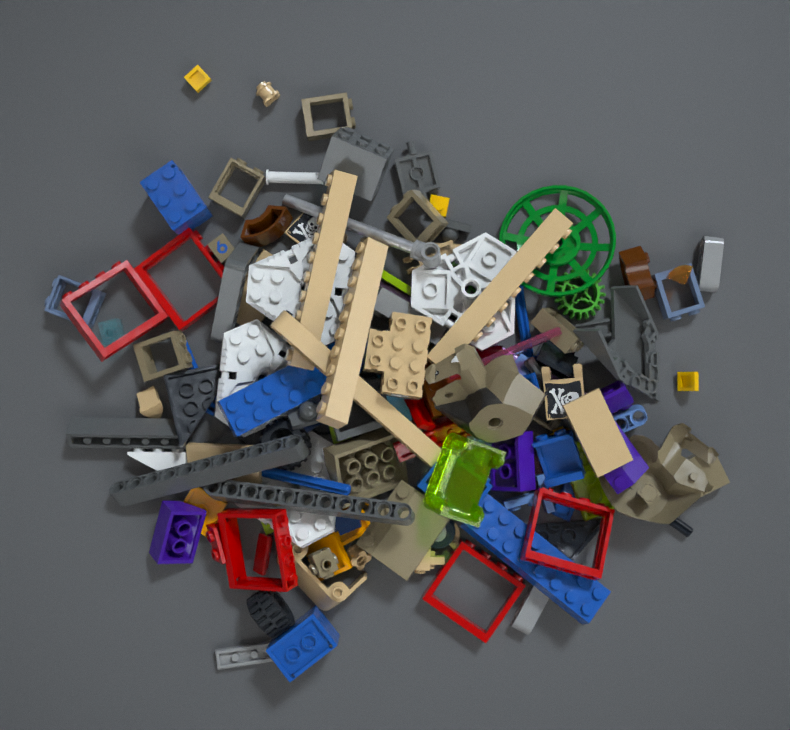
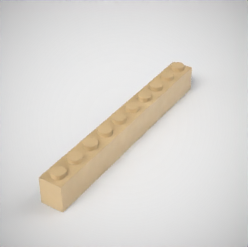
(323, 259)
(504, 286)
(352, 334)

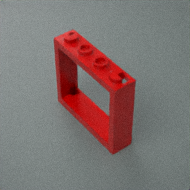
(142, 271)
(101, 352)
(582, 504)
(234, 555)
(456, 616)

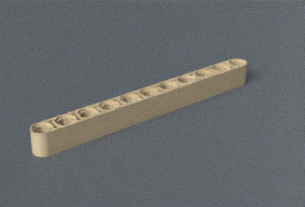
(364, 394)

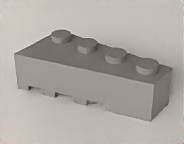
(389, 302)

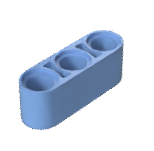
(627, 416)

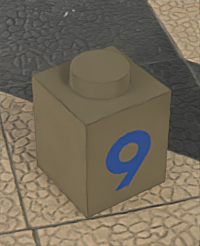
(221, 248)

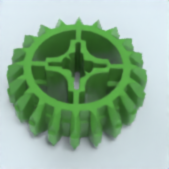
(586, 298)

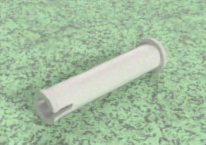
(292, 177)

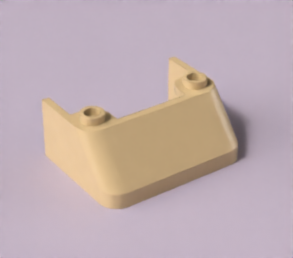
(323, 596)

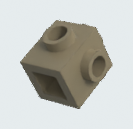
(323, 563)

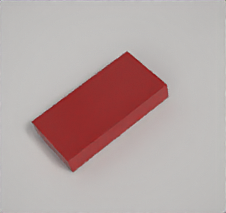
(420, 414)

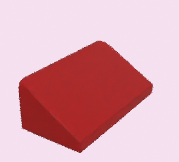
(262, 553)

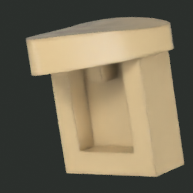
(150, 403)

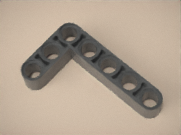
(232, 289)

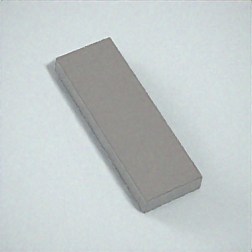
(242, 655)

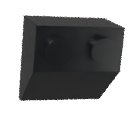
(551, 356)

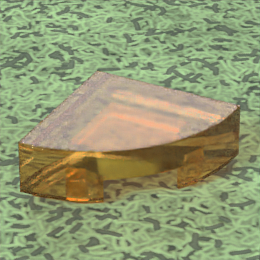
(680, 274)

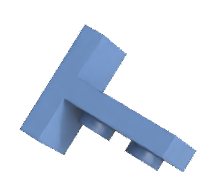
(515, 502)

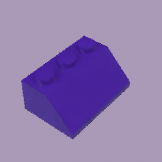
(617, 396)
(519, 465)
(629, 473)
(177, 533)

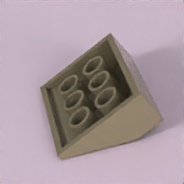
(366, 463)
(403, 546)

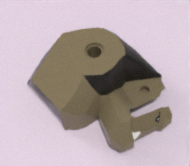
(489, 399)

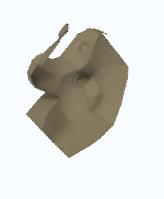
(670, 481)

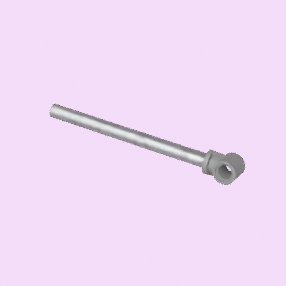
(418, 249)

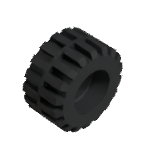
(283, 429)
(270, 613)

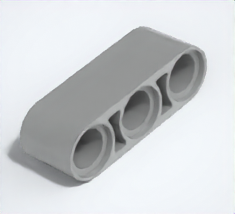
(709, 263)
(529, 610)

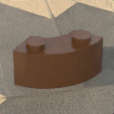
(267, 226)
(636, 271)

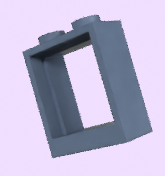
(662, 298)
(92, 309)

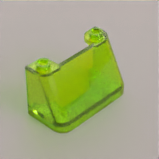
(461, 478)

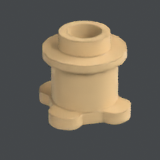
(267, 93)
(358, 556)

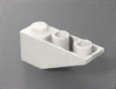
(158, 458)

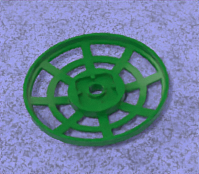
(571, 245)

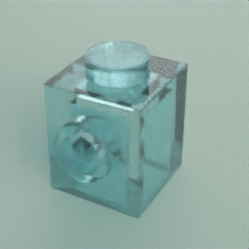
(111, 330)

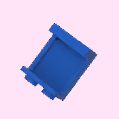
(559, 458)

